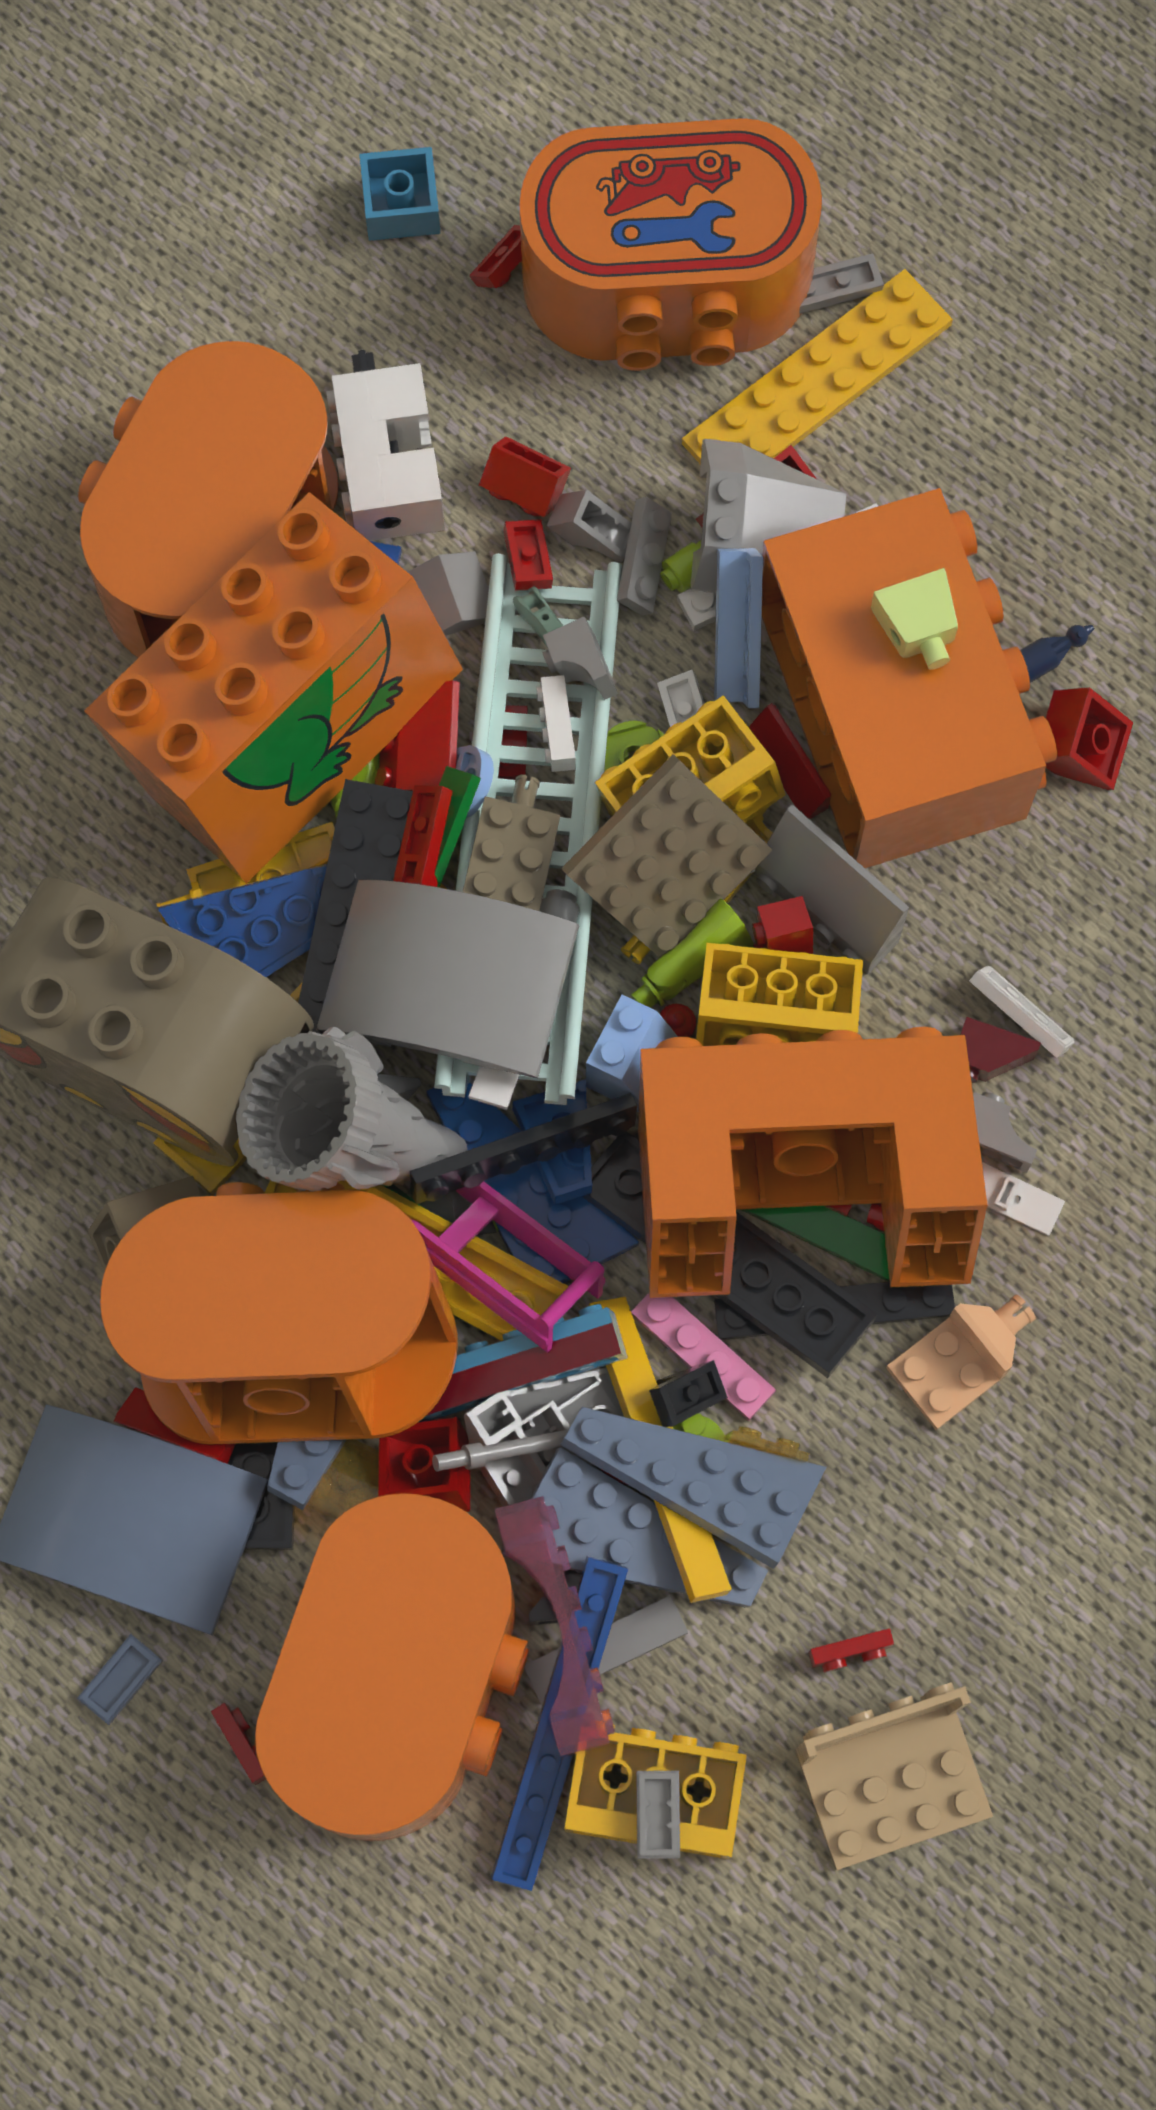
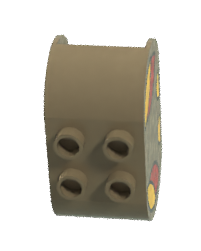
(137, 1016)

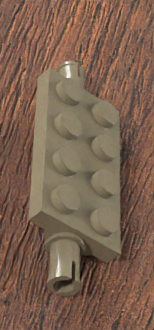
(512, 848)

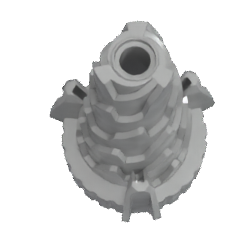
(324, 1117)

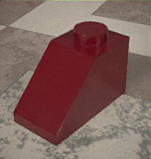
(995, 1050)

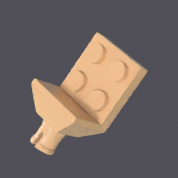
(960, 1358)

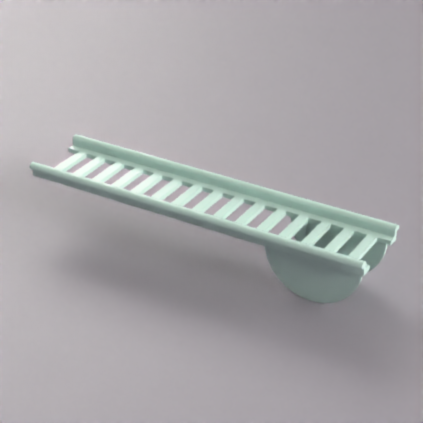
(592, 727)

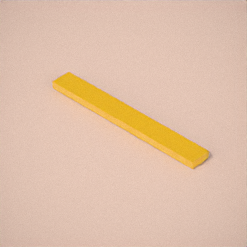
(690, 1544)

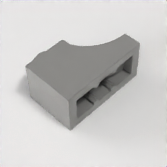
(590, 523)
(578, 656)
(997, 1135)

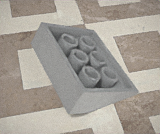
(839, 893)

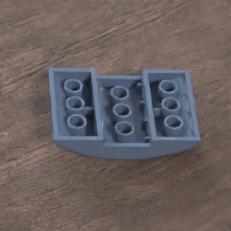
(130, 1518)

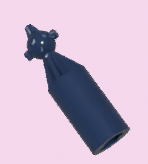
(1048, 652)

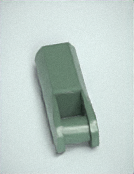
(542, 620)

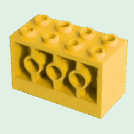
(713, 747)
(776, 994)
(612, 1813)

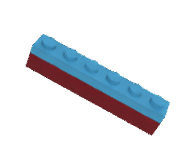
(518, 1362)

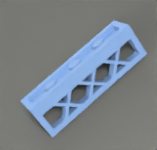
(738, 625)

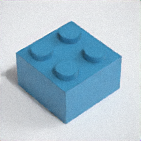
(400, 193)

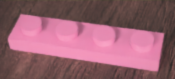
(697, 1344)

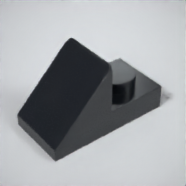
(687, 1393)

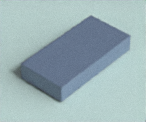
(120, 1679)

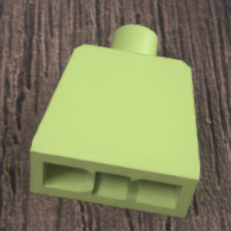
(918, 616)

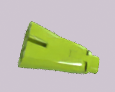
(686, 960)

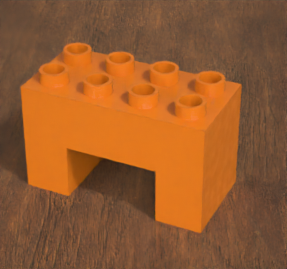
(809, 1129)

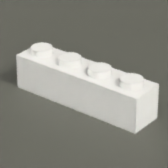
(557, 723)

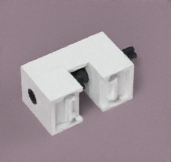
(373, 420)

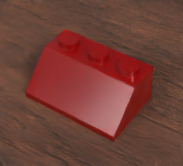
(423, 744)

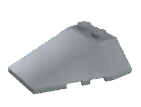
(753, 501)
(534, 1412)

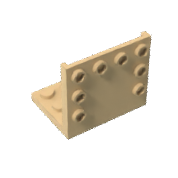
(893, 1777)

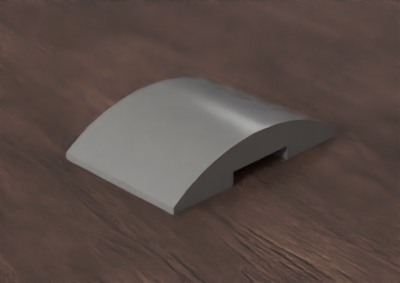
(449, 974)

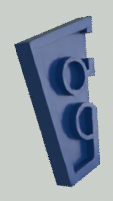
(569, 1172)

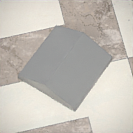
(454, 590)

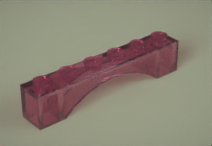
(529, 1541)

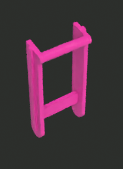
(490, 1205)

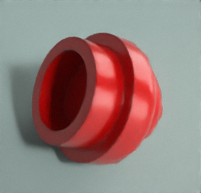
(680, 1019)

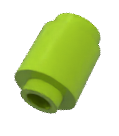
(678, 568)

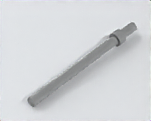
(477, 1455)

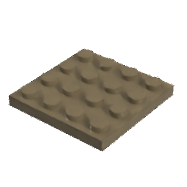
(667, 857)

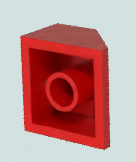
(1087, 737)
(408, 1464)

